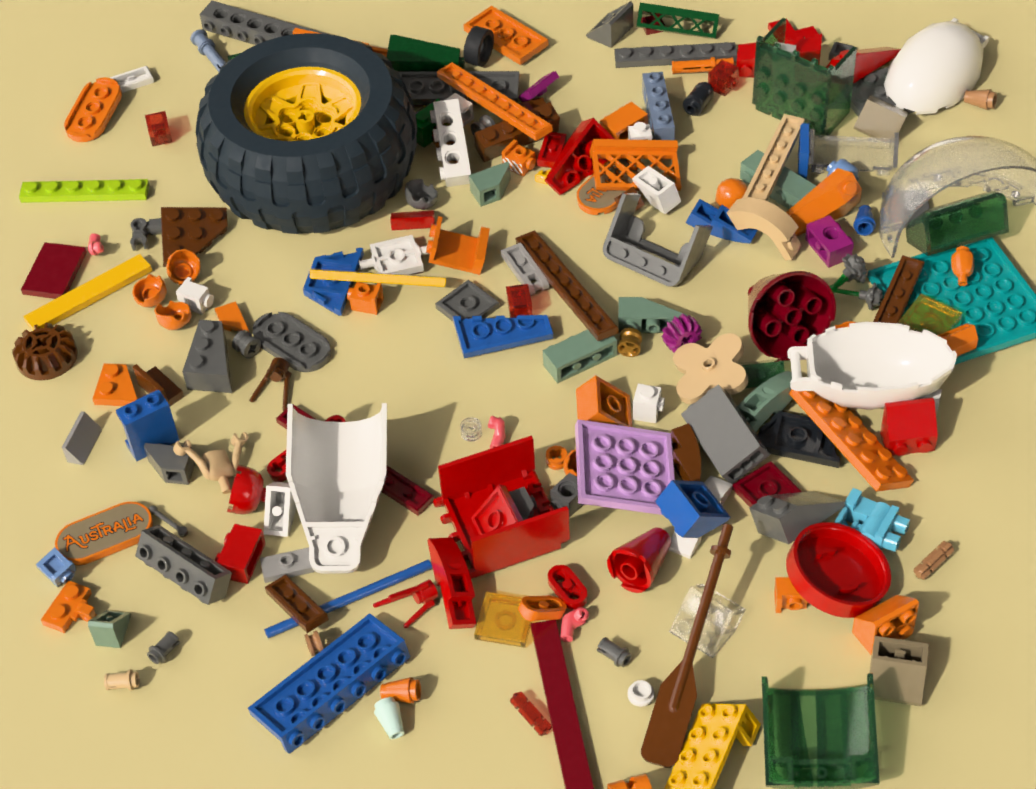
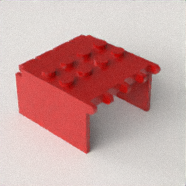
(471, 481)

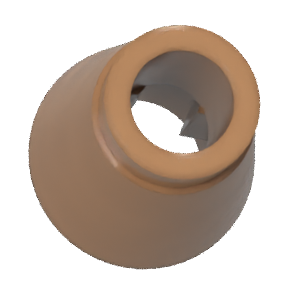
(981, 98)

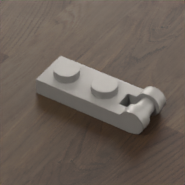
(524, 268)

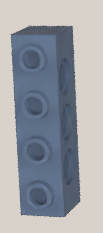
(658, 106)

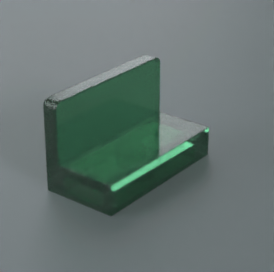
(761, 371)

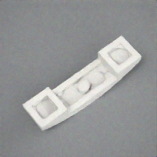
(687, 546)

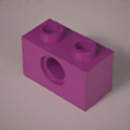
(828, 240)

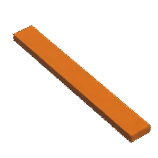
(495, 101)

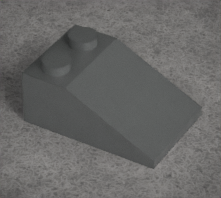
(789, 513)

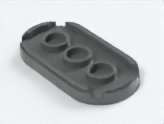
(293, 341)

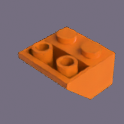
(890, 619)

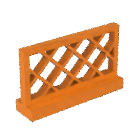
(633, 151)

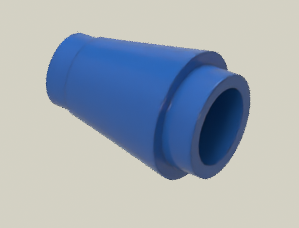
(864, 221)

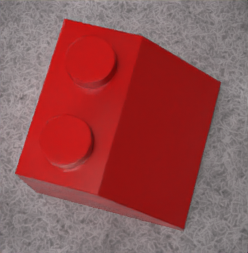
(909, 426)

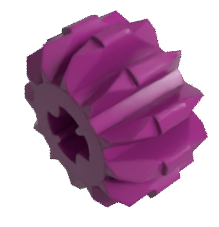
(681, 331)

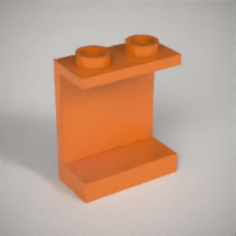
(456, 249)

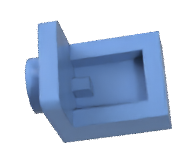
(56, 567)

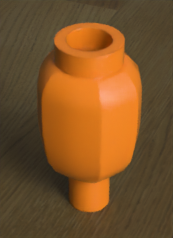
(962, 264)

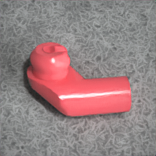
(95, 245)
(499, 434)
(572, 621)

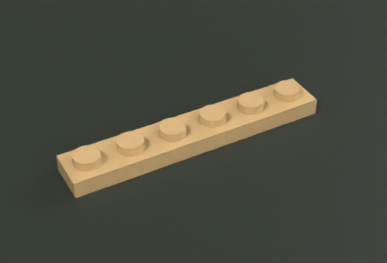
(774, 158)

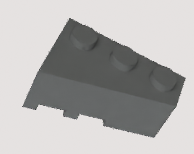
(208, 359)

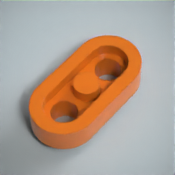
(541, 608)

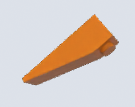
(831, 197)

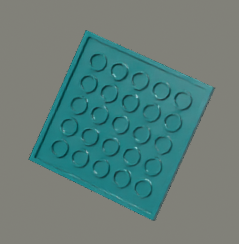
(993, 300)

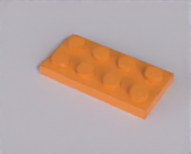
(510, 36)

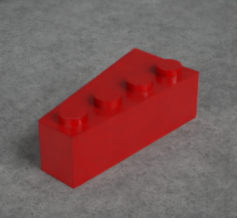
(808, 48)

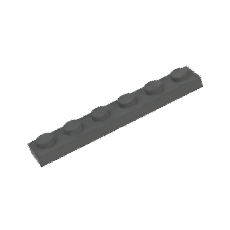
(666, 54)

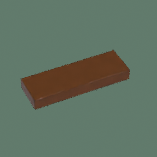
(296, 603)

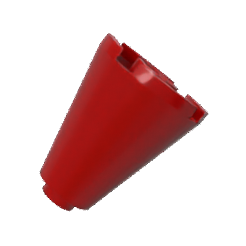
(639, 559)

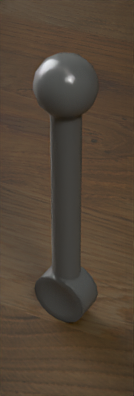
(182, 531)

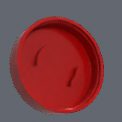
(838, 569)

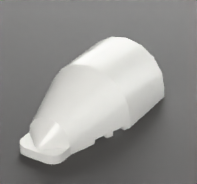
(336, 484)

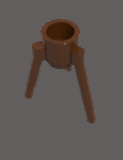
(276, 372)

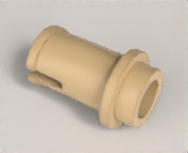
(122, 680)

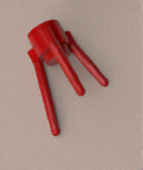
(422, 593)

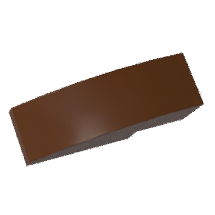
(686, 453)

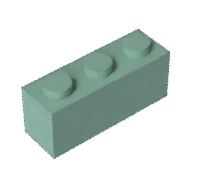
(577, 355)

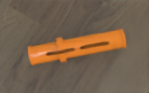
(693, 66)

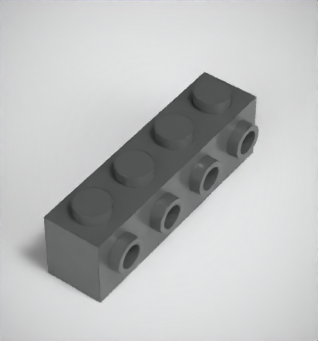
(183, 564)

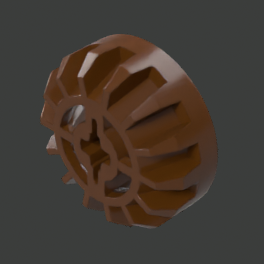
(49, 356)

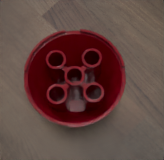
(788, 311)

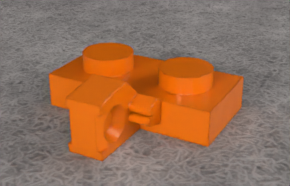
(68, 607)

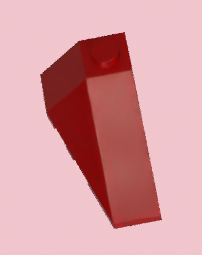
(574, 160)

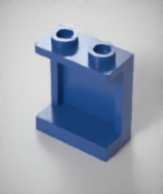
(147, 421)

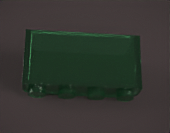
(959, 223)

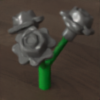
(857, 271)

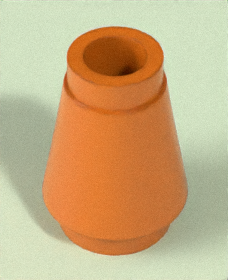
(402, 690)

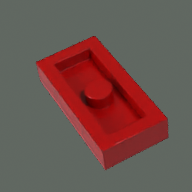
(551, 149)

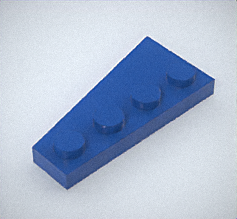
(490, 335)

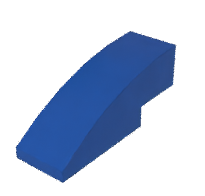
(722, 225)

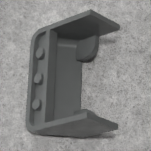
(627, 248)

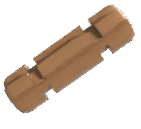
(933, 560)

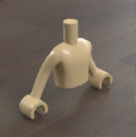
(215, 463)

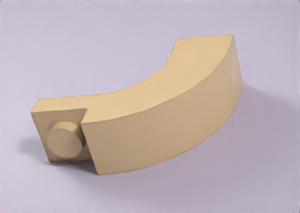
(770, 220)

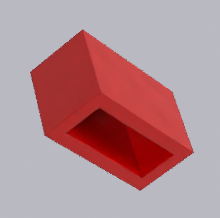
(241, 552)

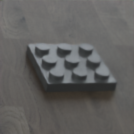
(870, 85)

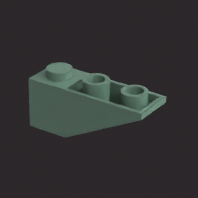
(644, 315)

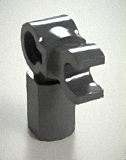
(141, 230)

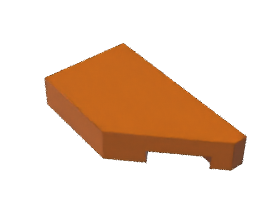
(231, 317)

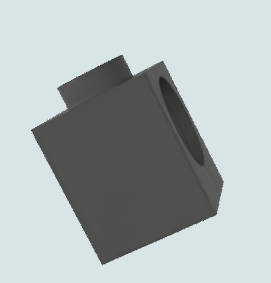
(566, 494)

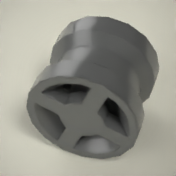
(484, 122)
(246, 344)

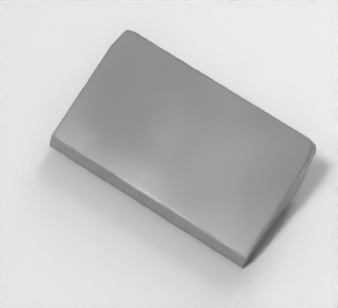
(81, 439)

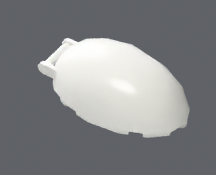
(936, 67)
(872, 364)

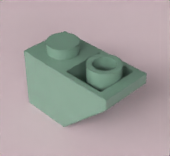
(490, 183)

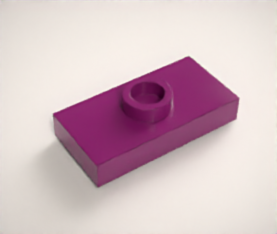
(539, 87)

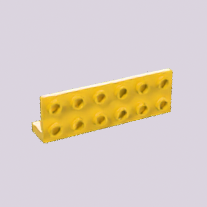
(711, 743)

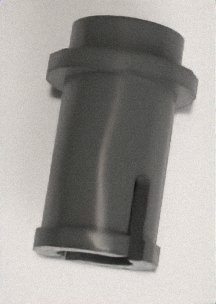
(163, 648)
(614, 652)

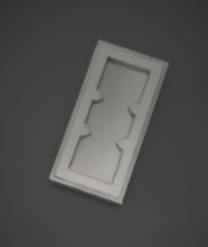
(289, 563)

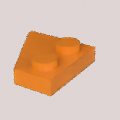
(114, 386)

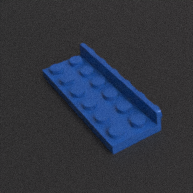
(330, 682)

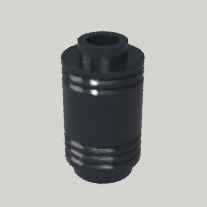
(698, 98)

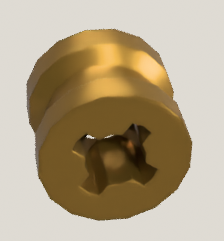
(629, 342)

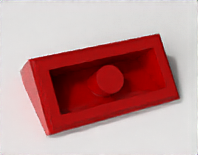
(412, 220)

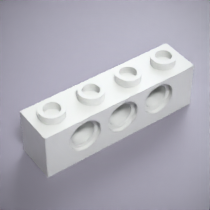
(449, 112)

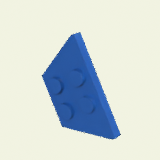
(332, 293)

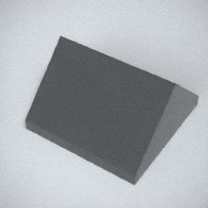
(613, 26)

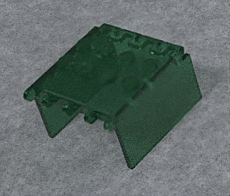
(800, 86)

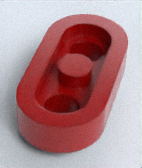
(569, 588)

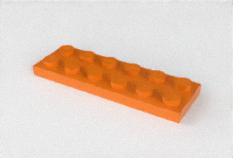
(854, 442)

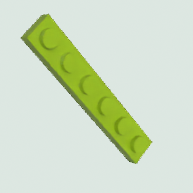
(84, 190)

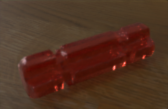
(530, 713)

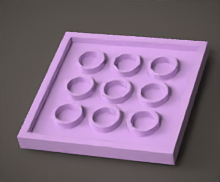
(622, 466)

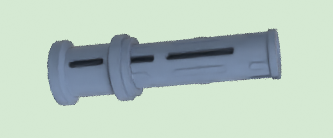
(207, 47)

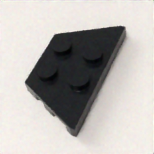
(798, 439)

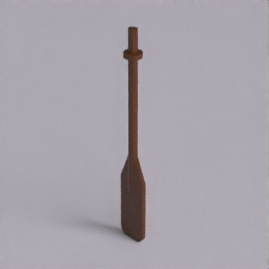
(678, 691)

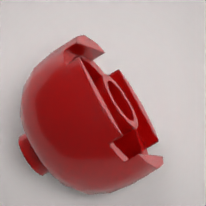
(246, 491)

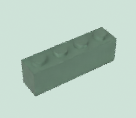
(789, 187)

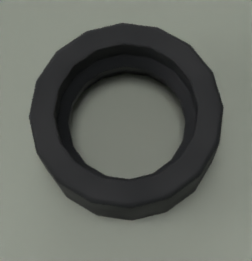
(478, 46)

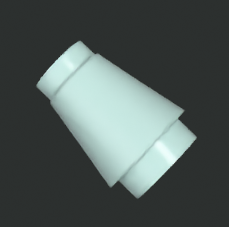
(390, 717)

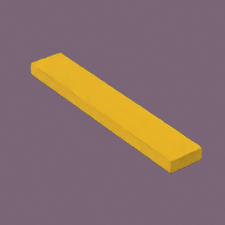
(377, 277)
(89, 292)

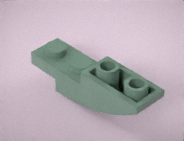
(767, 399)

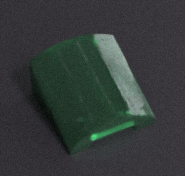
(820, 737)

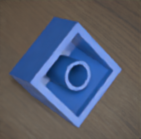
(691, 508)

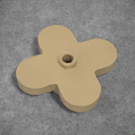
(710, 366)

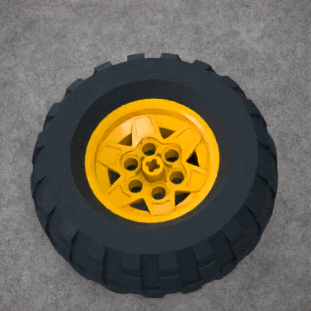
(306, 133)

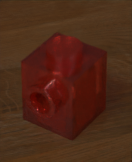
(724, 77)

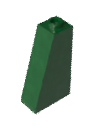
(421, 56)

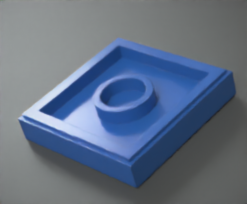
(803, 150)

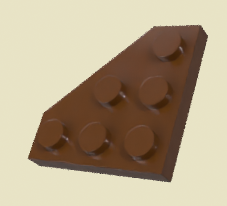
(191, 228)

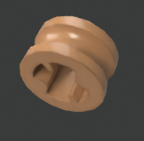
(313, 643)

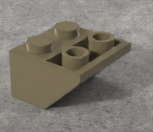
(899, 670)

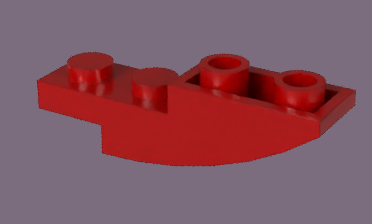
(455, 582)

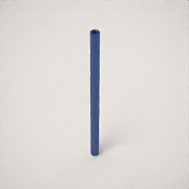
(355, 595)

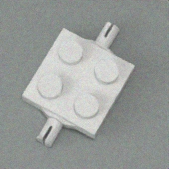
(396, 256)

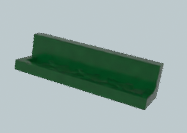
(680, 14)

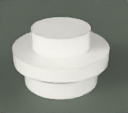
(640, 693)

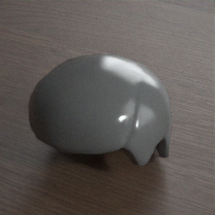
(419, 195)

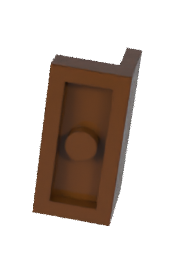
(156, 380)

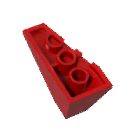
(867, 60)

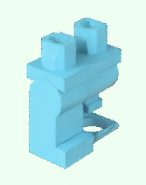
(874, 520)

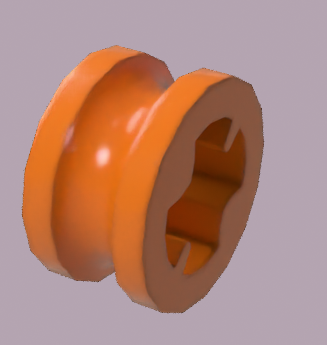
(555, 451)

